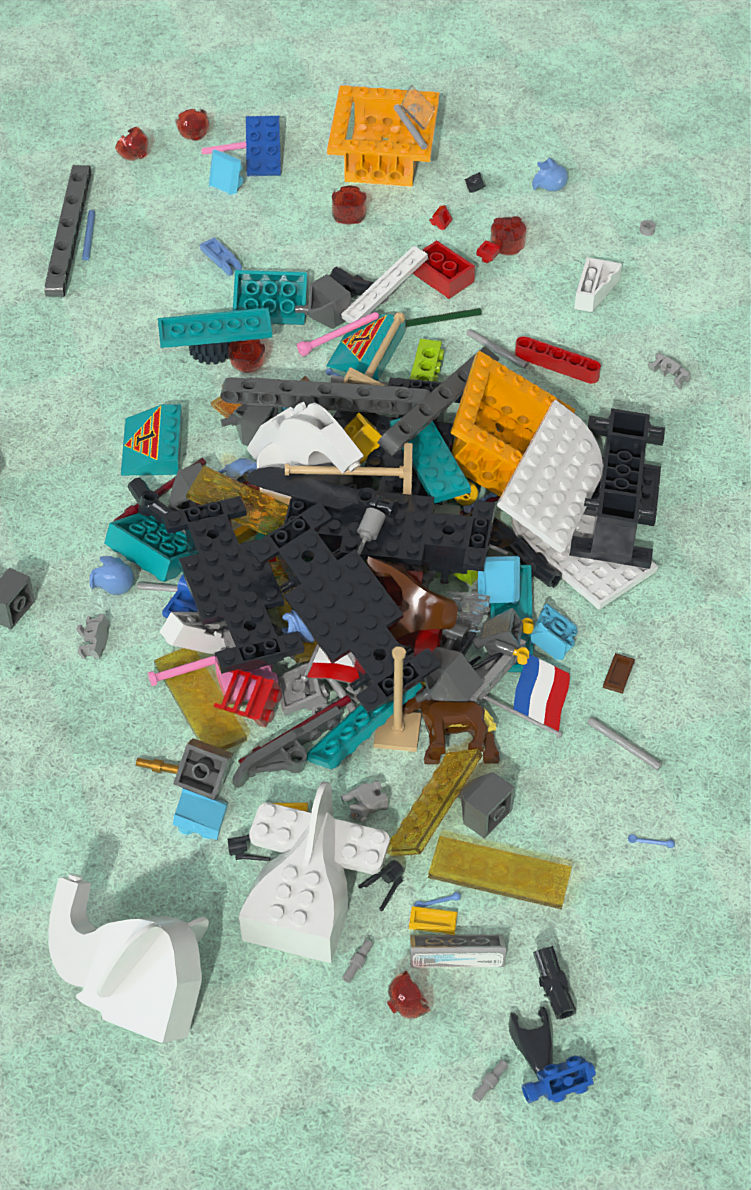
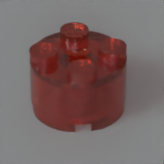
(349, 205)
(509, 234)

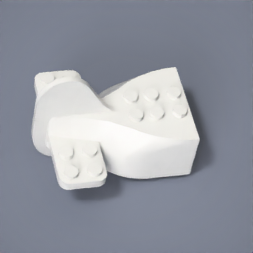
(303, 892)

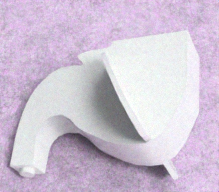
(305, 439)
(131, 970)

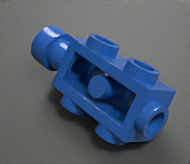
(562, 1080)

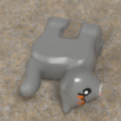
(369, 800)

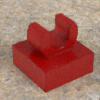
(441, 218)
(488, 251)

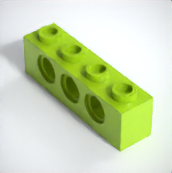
(427, 360)

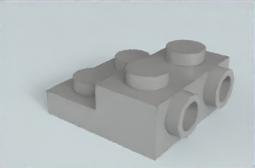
(300, 694)

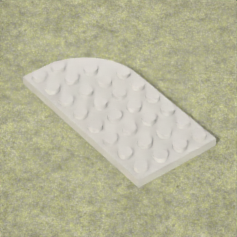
(554, 477)
(594, 579)

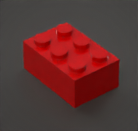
(445, 270)

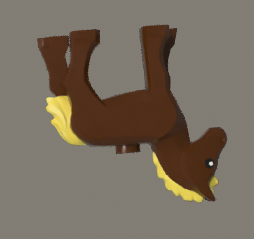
(455, 718)

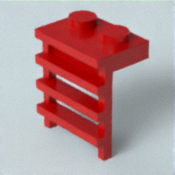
(262, 700)

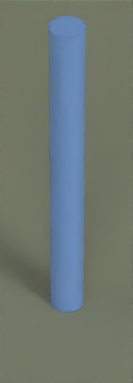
(88, 235)

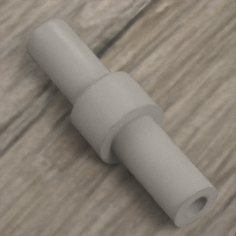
(357, 961)
(490, 1081)

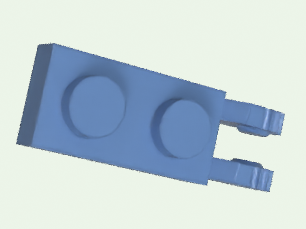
(220, 255)

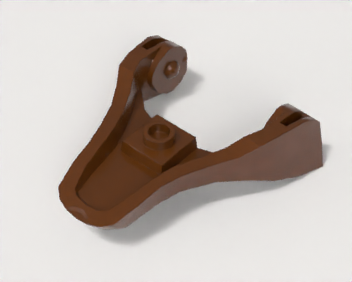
(420, 605)

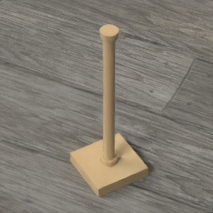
(356, 377)
(403, 472)
(401, 729)

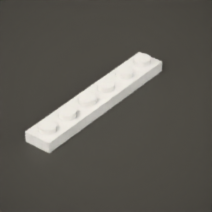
(385, 285)

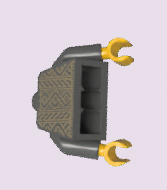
(504, 635)

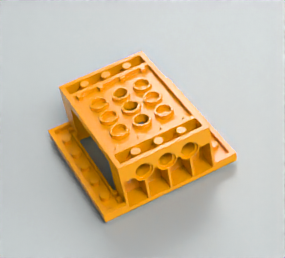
(367, 154)
(490, 401)

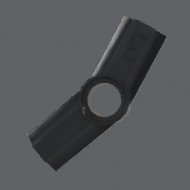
(354, 284)
(147, 500)
(538, 562)
(554, 983)

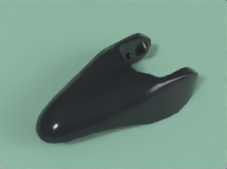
(534, 1044)

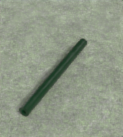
(443, 317)

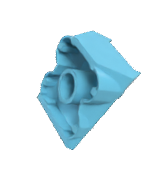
(225, 172)
(500, 579)
(554, 633)
(199, 815)

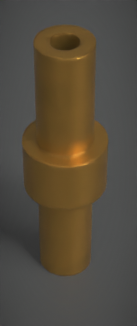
(157, 765)

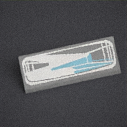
(457, 950)

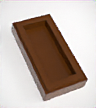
(618, 673)

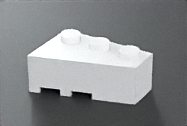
(596, 282)
(187, 631)

